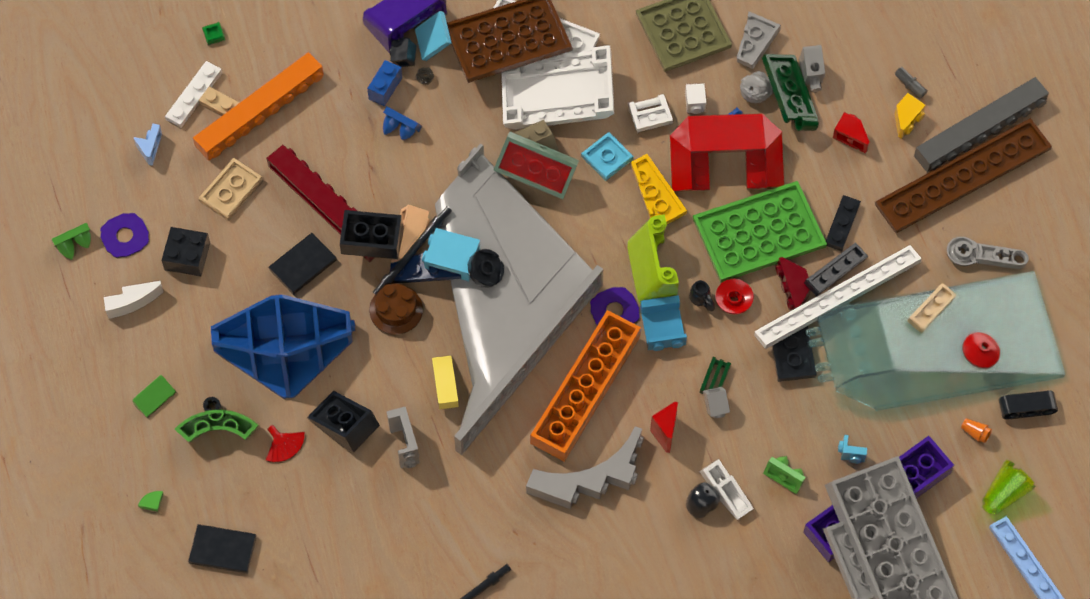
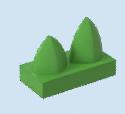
(65, 244)
(780, 472)

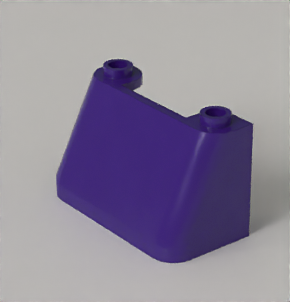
(395, 17)

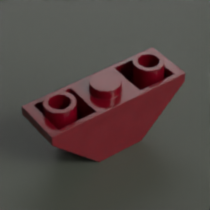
(792, 282)

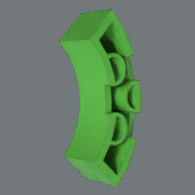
(217, 420)

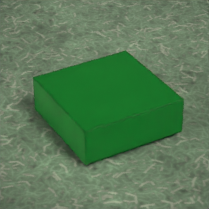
(213, 33)

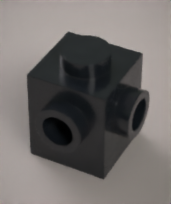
(403, 52)

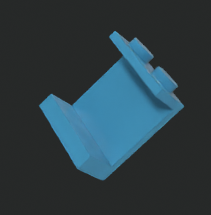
(662, 323)

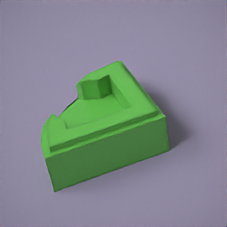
(151, 501)

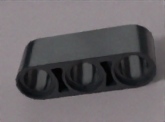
(1028, 405)

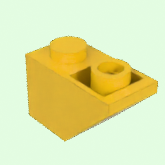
(907, 113)

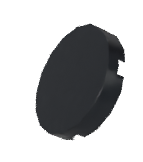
(485, 268)

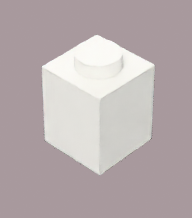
(695, 98)

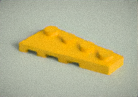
(655, 190)

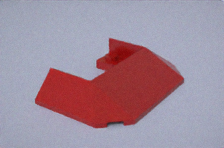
(724, 134)

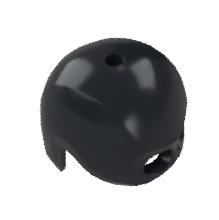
(702, 500)

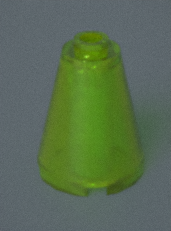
(1007, 487)

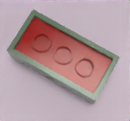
(536, 165)

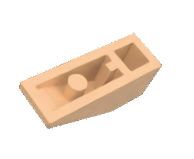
(414, 224)

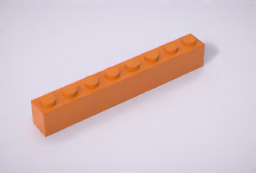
(258, 106)

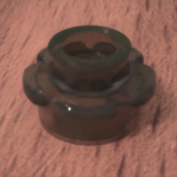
(425, 79)

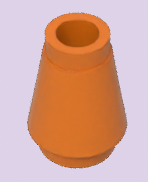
(979, 431)

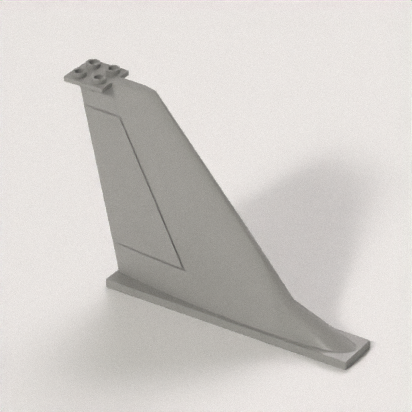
(524, 314)

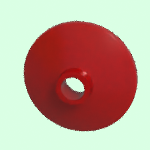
(734, 289)
(976, 354)

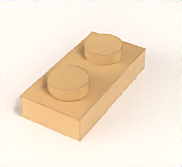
(217, 101)

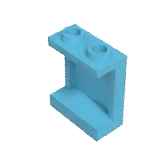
(450, 252)

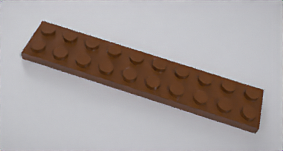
(963, 175)

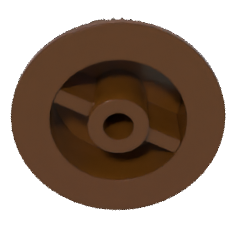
(396, 309)

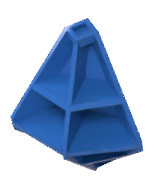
(283, 341)

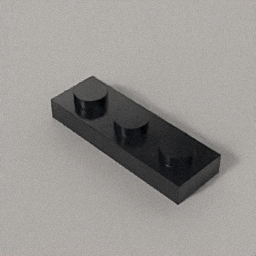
(842, 223)

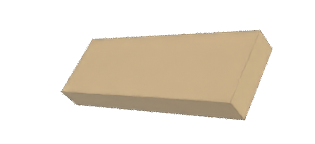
(931, 308)

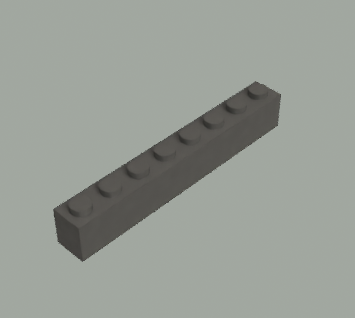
(981, 125)

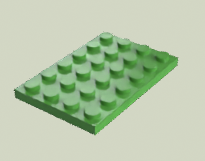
(759, 231)

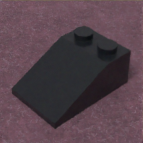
(344, 420)

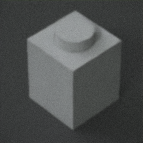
(716, 402)

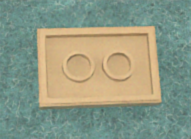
(230, 189)

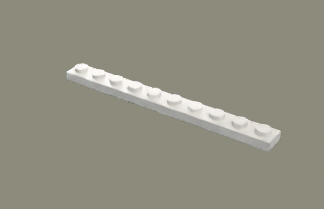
(837, 296)

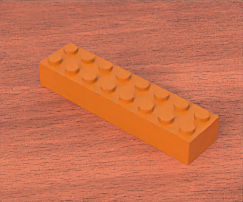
(585, 386)

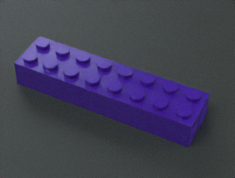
(924, 467)

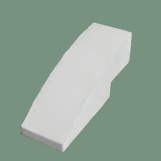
(132, 299)
(728, 489)

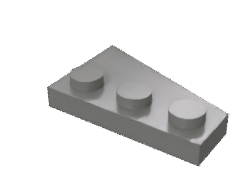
(756, 39)

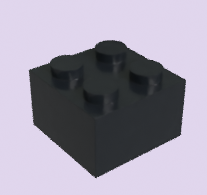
(185, 251)

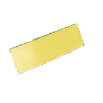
(445, 382)

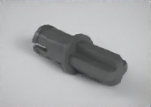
(911, 82)

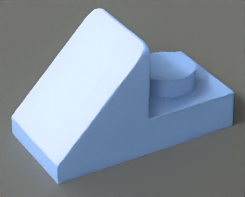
(149, 146)

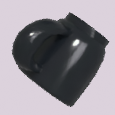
(700, 295)

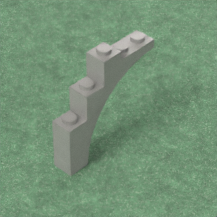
(566, 488)

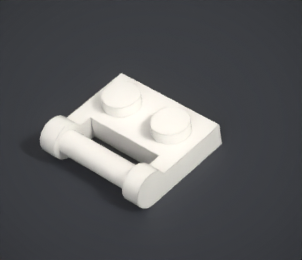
(651, 117)

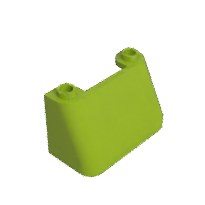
(648, 277)

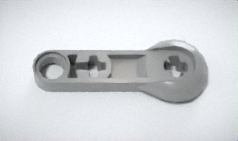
(983, 254)

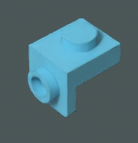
(851, 453)

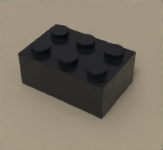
(371, 234)

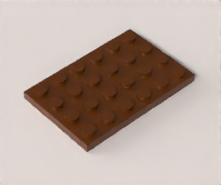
(507, 38)

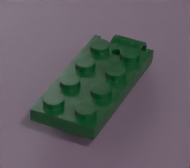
(791, 91)

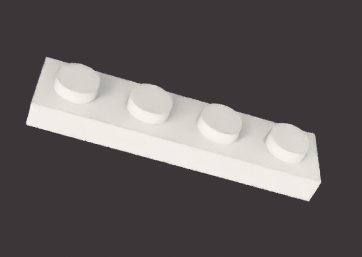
(190, 97)

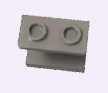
(397, 421)

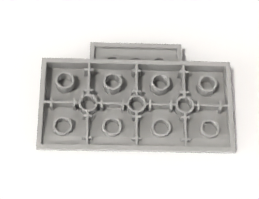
(884, 537)

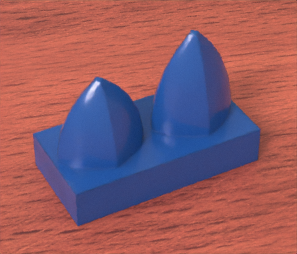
(394, 118)

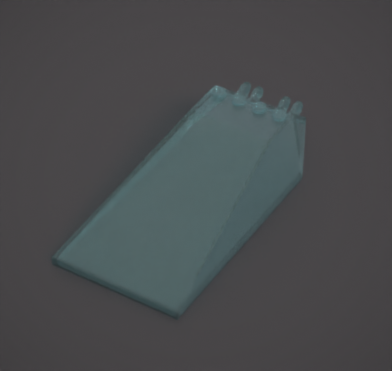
(892, 365)

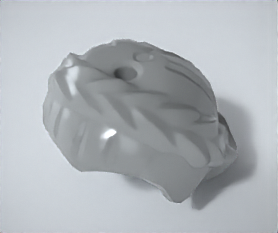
(761, 87)

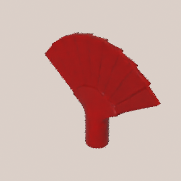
(284, 445)

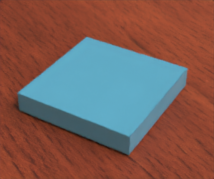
(433, 35)
(607, 156)

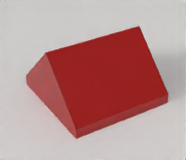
(663, 425)

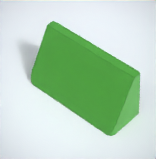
(153, 396)

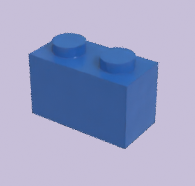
(384, 83)

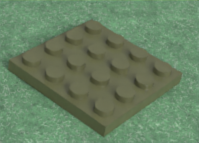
(683, 31)

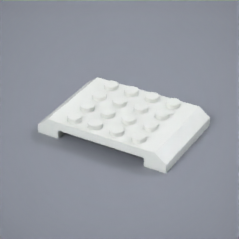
(559, 90)

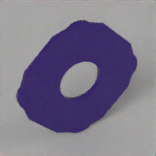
(124, 249)
(615, 294)

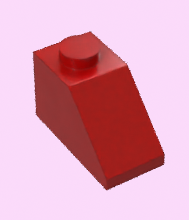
(851, 132)

